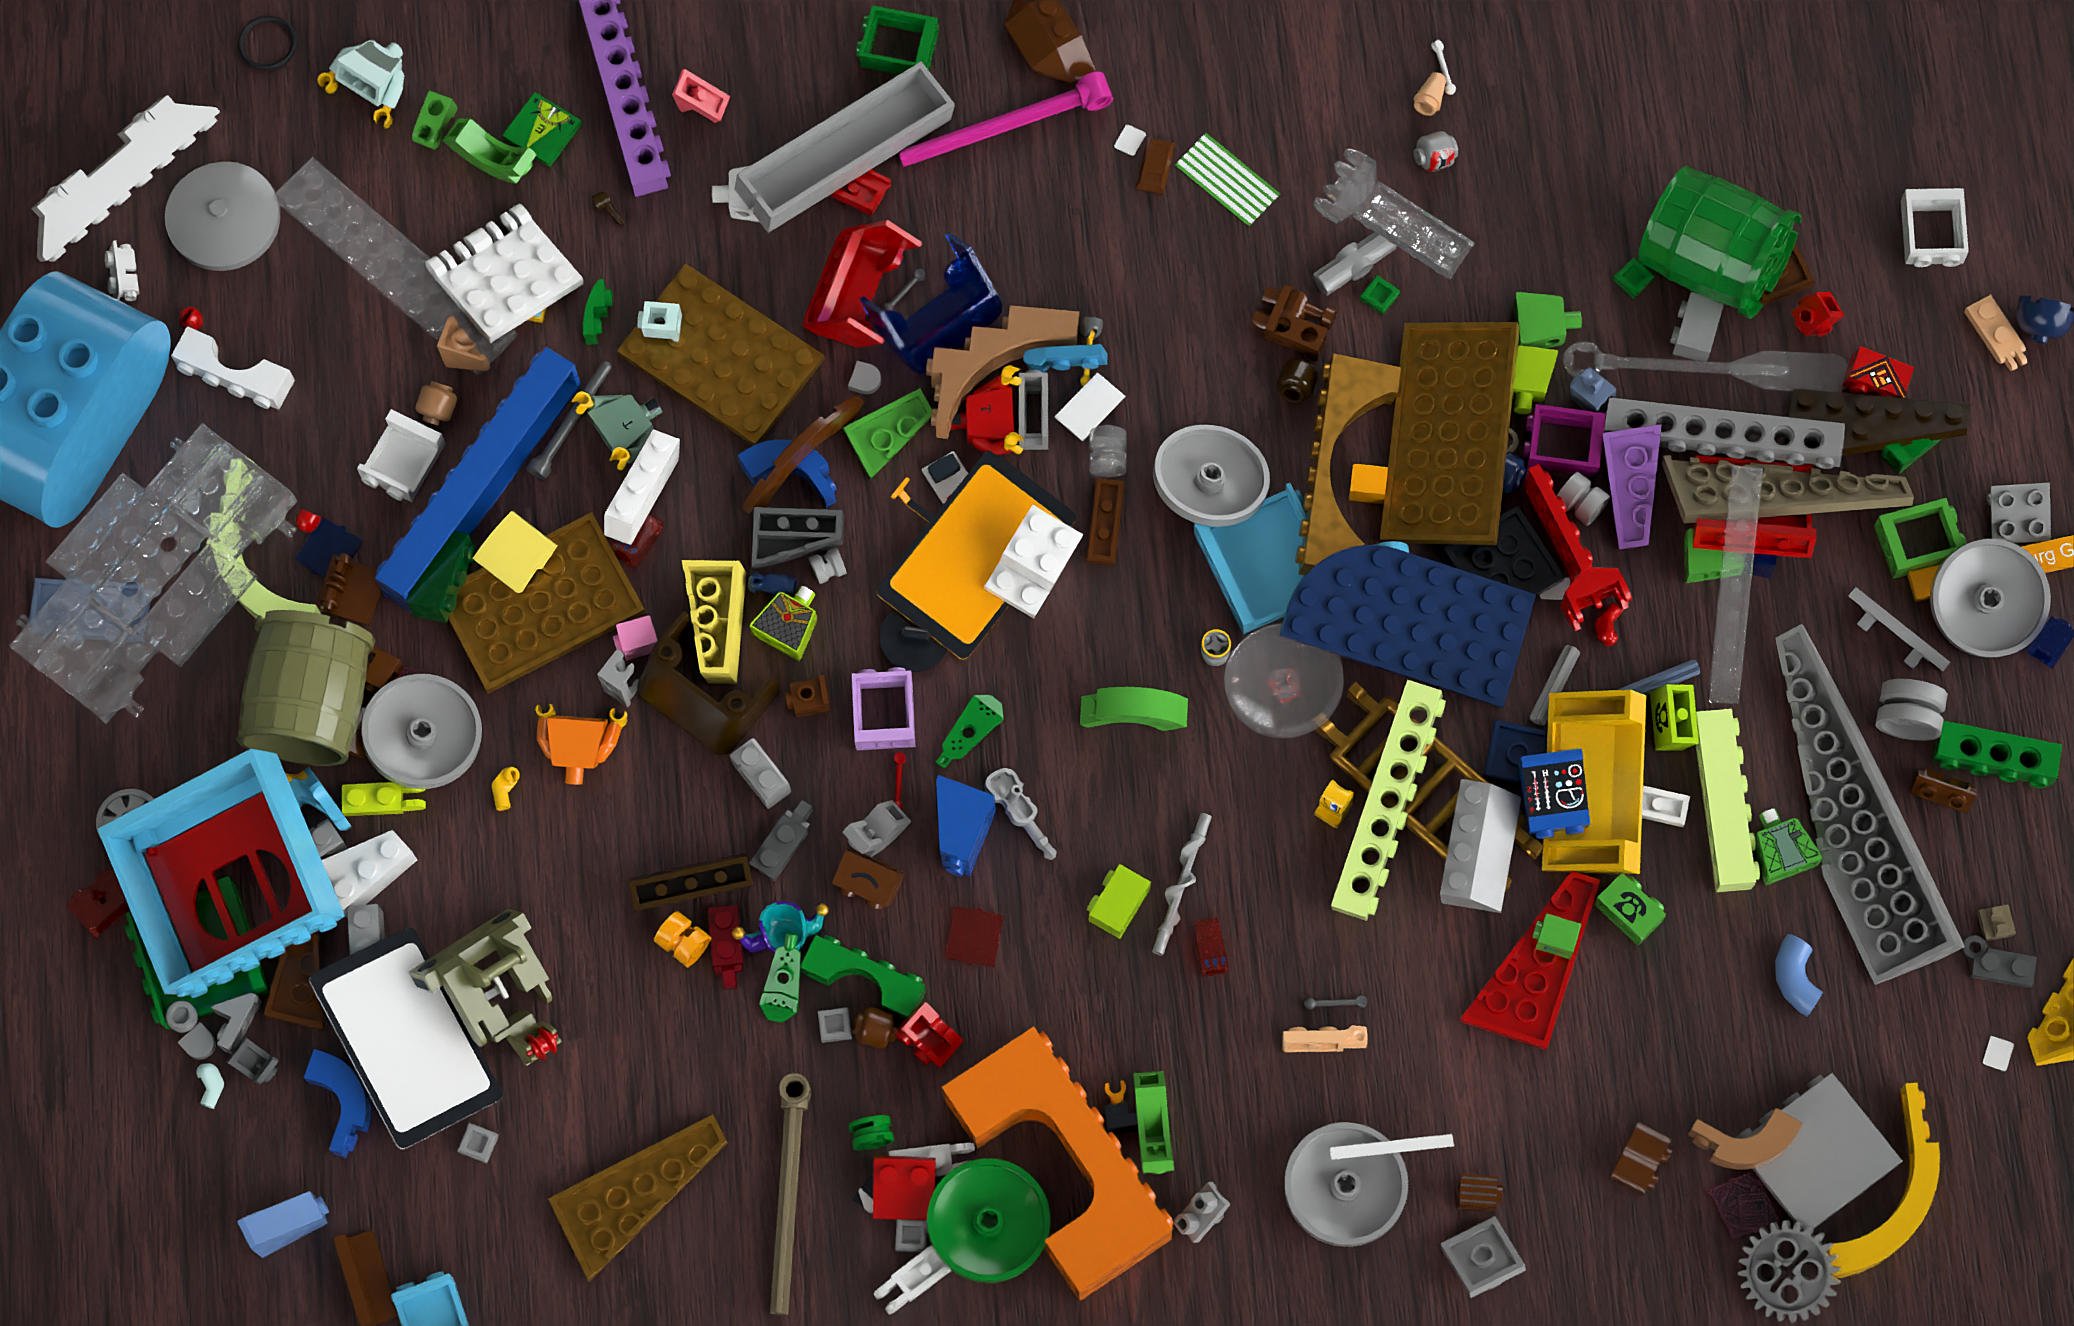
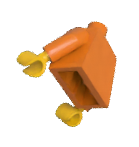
(577, 740)

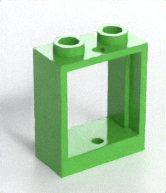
(1892, 546)

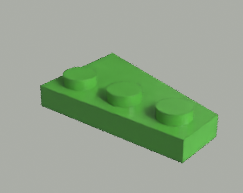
(887, 430)

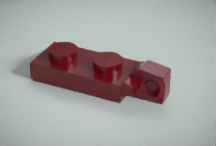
(726, 950)

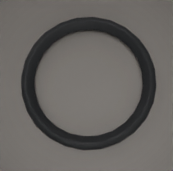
(270, 66)

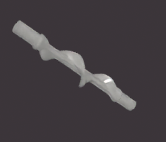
(1174, 893)

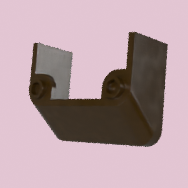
(710, 723)

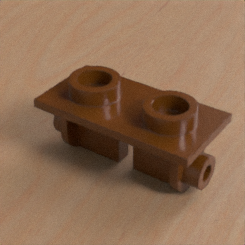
(1955, 794)

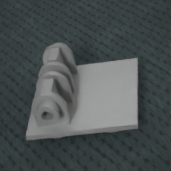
(2020, 512)

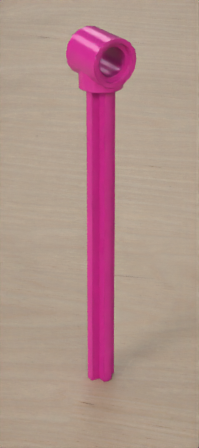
(1089, 92)

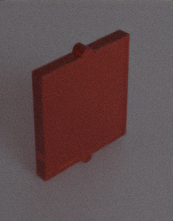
(974, 936)

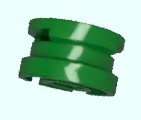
(871, 1132)

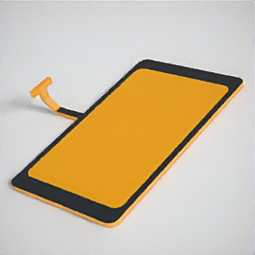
(949, 563)

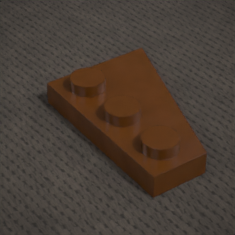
(291, 992)

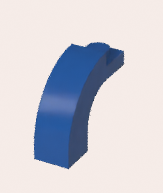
(759, 459)
(335, 1075)

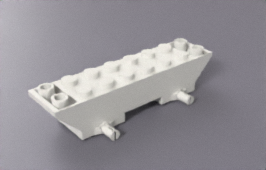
(86, 198)

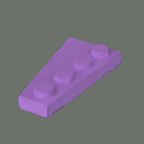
(1632, 479)

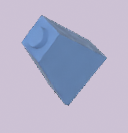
(283, 1223)

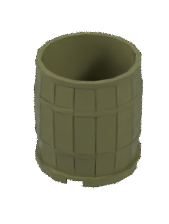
(304, 687)

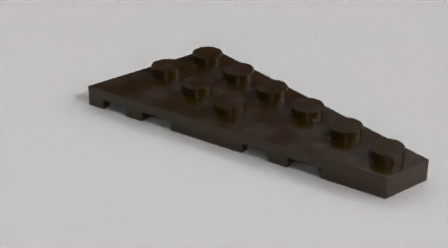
(1879, 420)

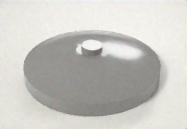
(222, 216)
(1211, 475)
(1990, 598)
(421, 731)
(1345, 1198)

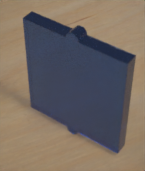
(324, 543)

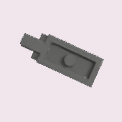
(782, 842)

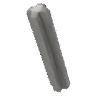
(1554, 683)

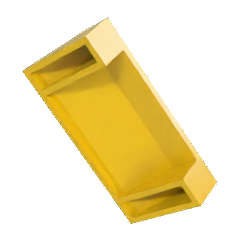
(1612, 742)

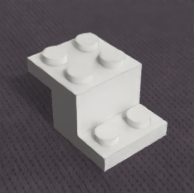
(1033, 561)

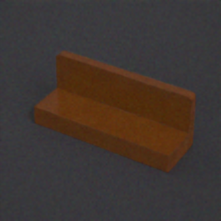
(366, 1278)

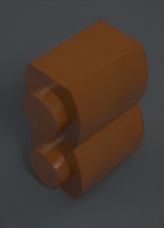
(1641, 1158)

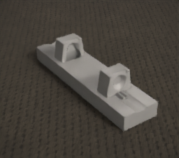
(1876, 612)

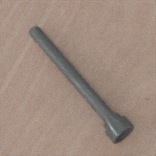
(540, 466)

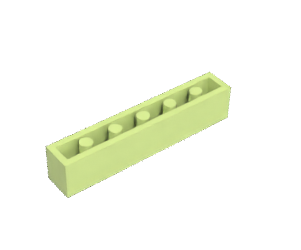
(1724, 801)

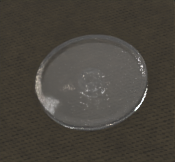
(1282, 684)

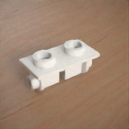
(120, 261)

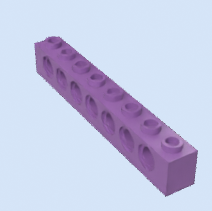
(644, 177)

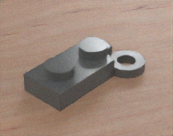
(2000, 965)

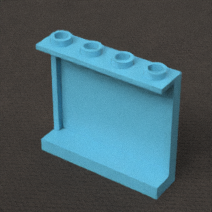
(1257, 559)

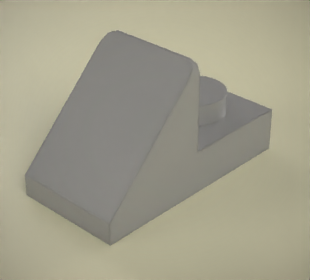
(240, 1013)

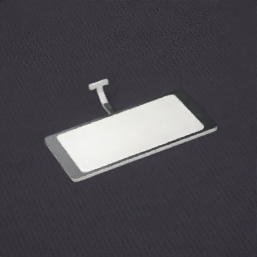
(406, 1039)

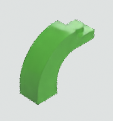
(488, 153)
(1134, 705)
(1153, 1122)

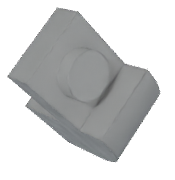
(877, 829)

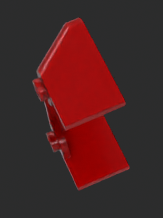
(850, 273)

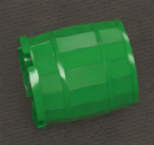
(1718, 240)

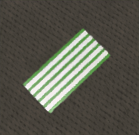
(1227, 179)

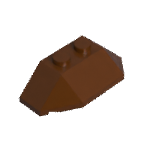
(1049, 40)

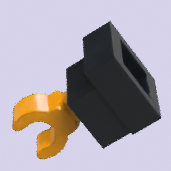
(1117, 1114)

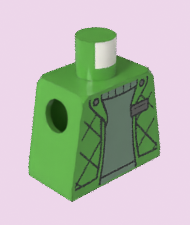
(1784, 848)

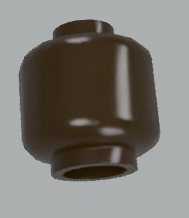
(1297, 380)

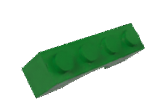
(829, 961)

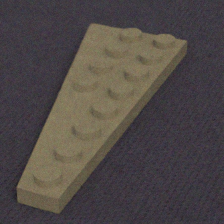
(1703, 490)

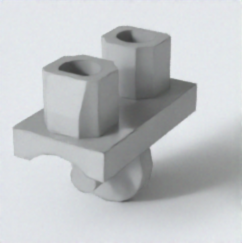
(1202, 1213)

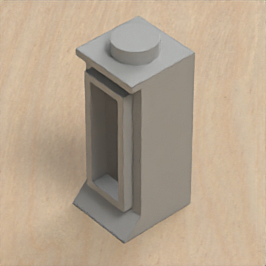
(1033, 383)

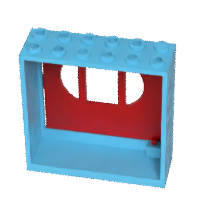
(191, 835)

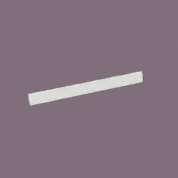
(1391, 1146)

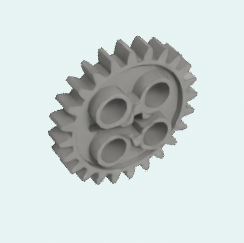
(1810, 1291)

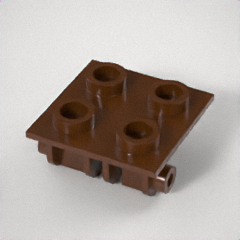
(349, 590)

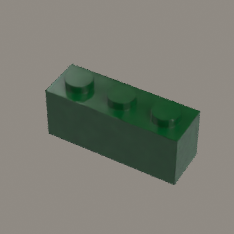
(437, 588)

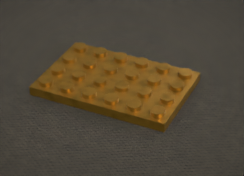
(726, 358)
(560, 609)

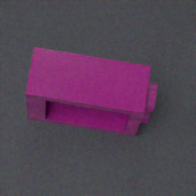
(1567, 417)

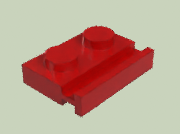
(864, 192)

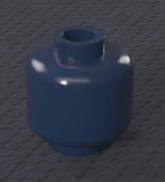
(1514, 473)

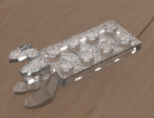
(1391, 215)

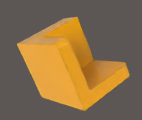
(1368, 483)

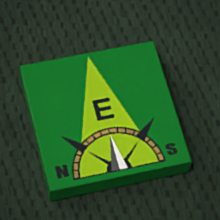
(542, 128)

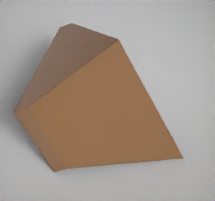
(459, 350)

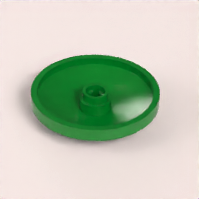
(988, 1220)

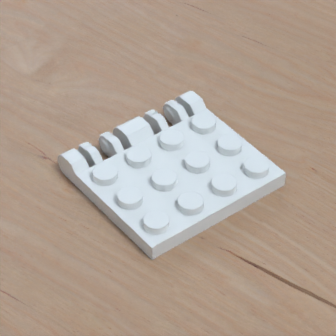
(505, 278)

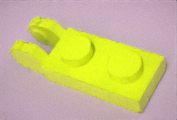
(378, 799)

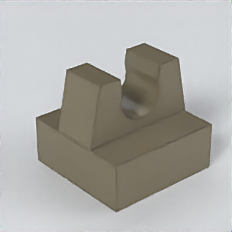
(1996, 922)

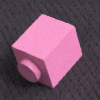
(635, 637)

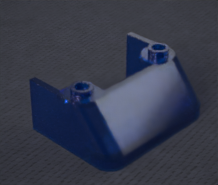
(947, 318)

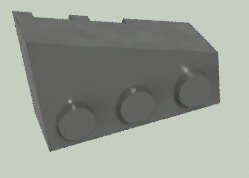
(793, 533)

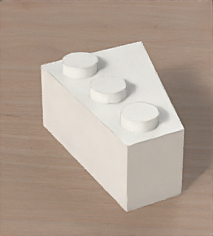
(367, 869)

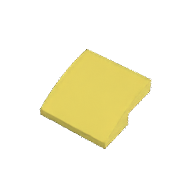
(515, 552)

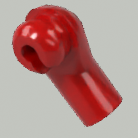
(1604, 625)

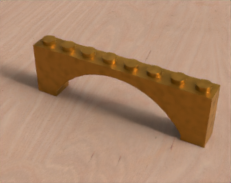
(1348, 392)

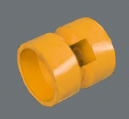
(684, 940)

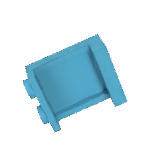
(430, 1302)

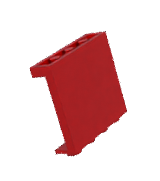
(1774, 535)

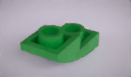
(596, 308)

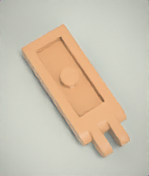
(1996, 332)

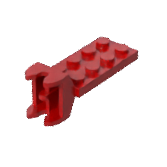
(1589, 583)

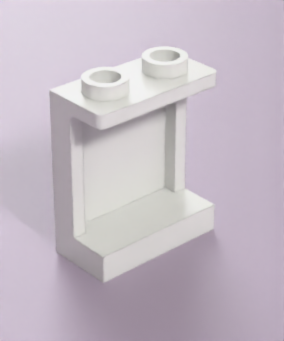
(402, 457)

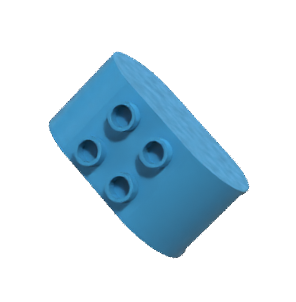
(71, 392)

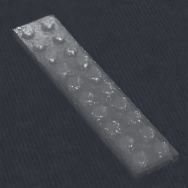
(377, 252)

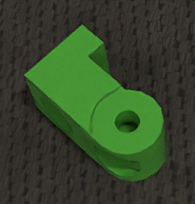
(433, 120)

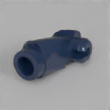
(772, 583)

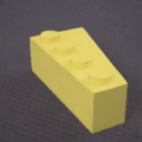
(716, 612)

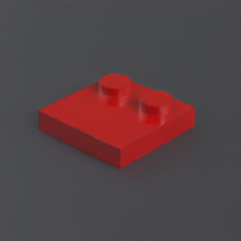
(903, 1187)

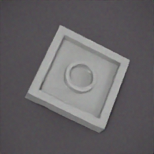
(1483, 1257)

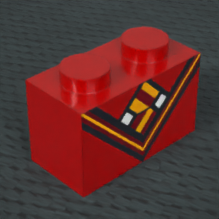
(1876, 374)

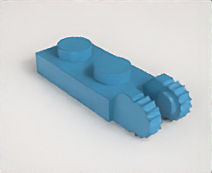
(1065, 356)

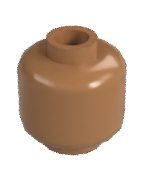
(436, 403)

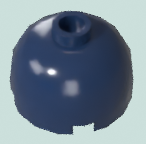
(2044, 318)

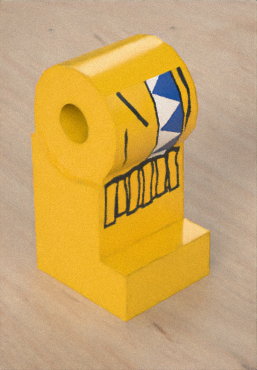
(1334, 804)

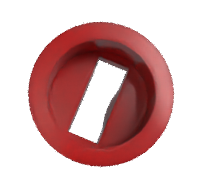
(194, 320)
(307, 521)

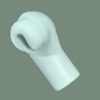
(213, 1082)

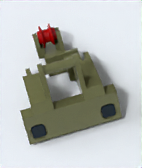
(463, 984)

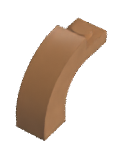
(1751, 1151)

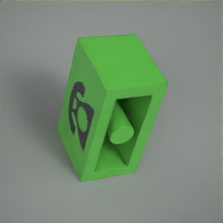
(1630, 908)

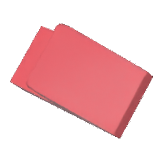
(700, 96)

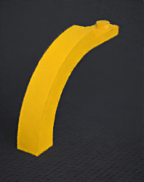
(1917, 1198)

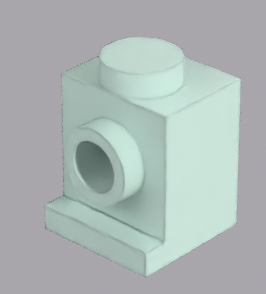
(665, 312)

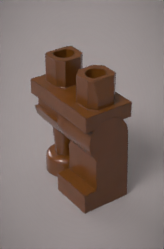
(1286, 321)

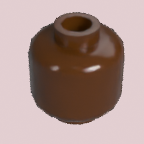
(874, 1027)

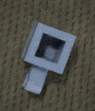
(1591, 391)

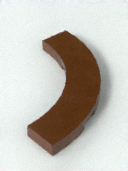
(799, 448)

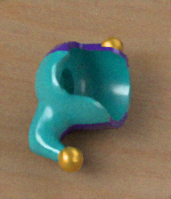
(776, 921)

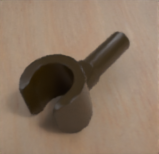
(601, 201)

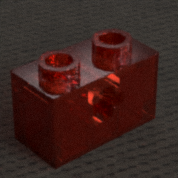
(89, 909)

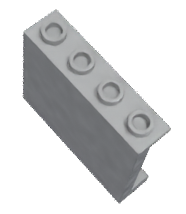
(1831, 1156)

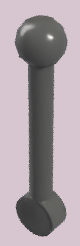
(919, 275)
(1360, 1002)

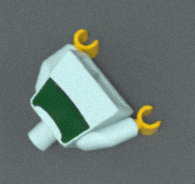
(371, 73)

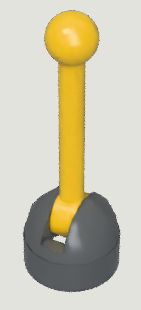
(1090, 329)

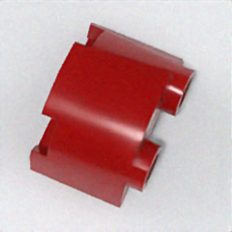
(928, 1035)

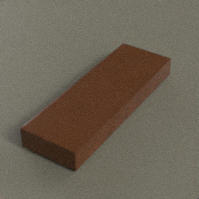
(1105, 521)

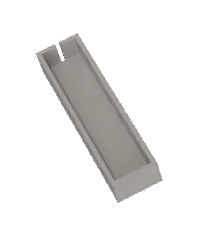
(844, 147)

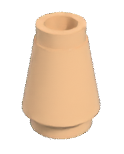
(1430, 95)

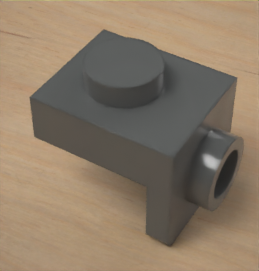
(253, 1062)

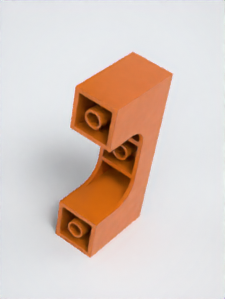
(1032, 1085)

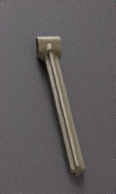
(787, 1191)

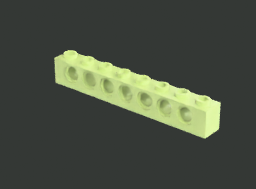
(1414, 697)

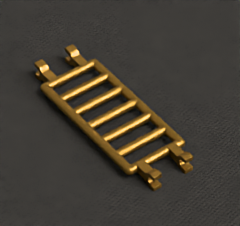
(1375, 711)

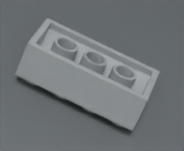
(1480, 846)

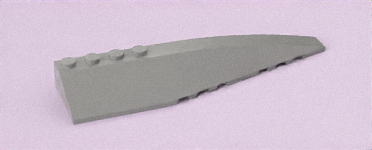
(1859, 828)

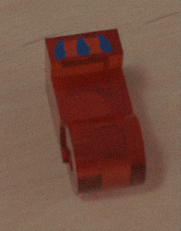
(643, 542)
(1210, 947)

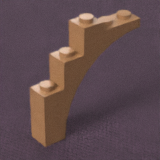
(958, 371)

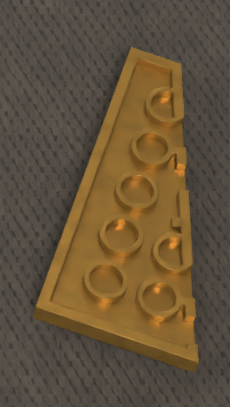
(621, 1200)

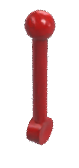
(899, 759)

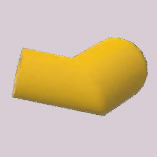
(502, 785)

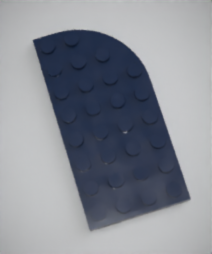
(1412, 619)

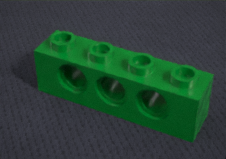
(2043, 754)

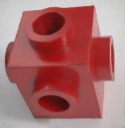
(1817, 314)

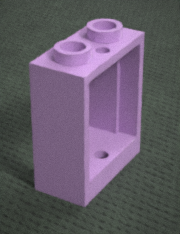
(883, 737)

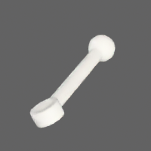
(1437, 46)

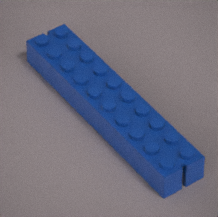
(483, 472)

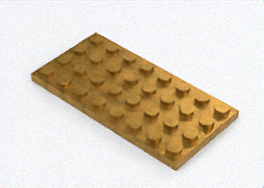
(1450, 433)

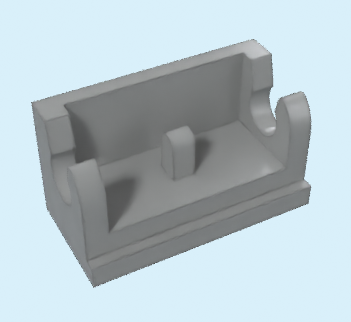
(614, 679)

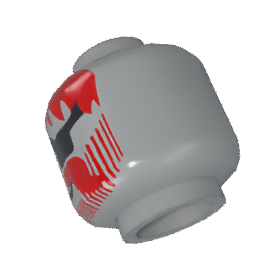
(1436, 151)

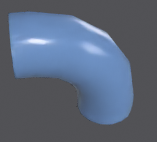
(1792, 977)

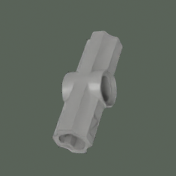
(1352, 263)

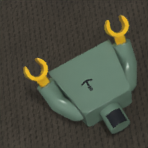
(620, 423)

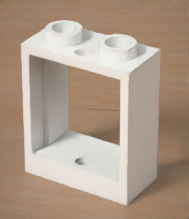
(1935, 200)

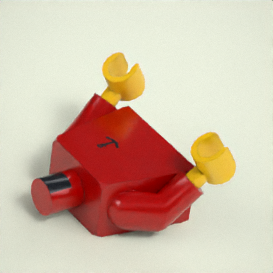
(990, 415)

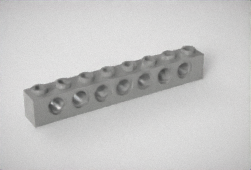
(1740, 425)

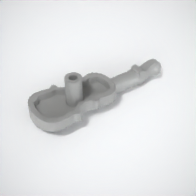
(1008, 792)

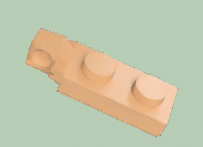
(1325, 1040)

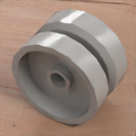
(1911, 709)

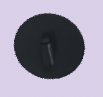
(908, 644)

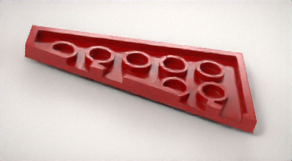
(1530, 983)

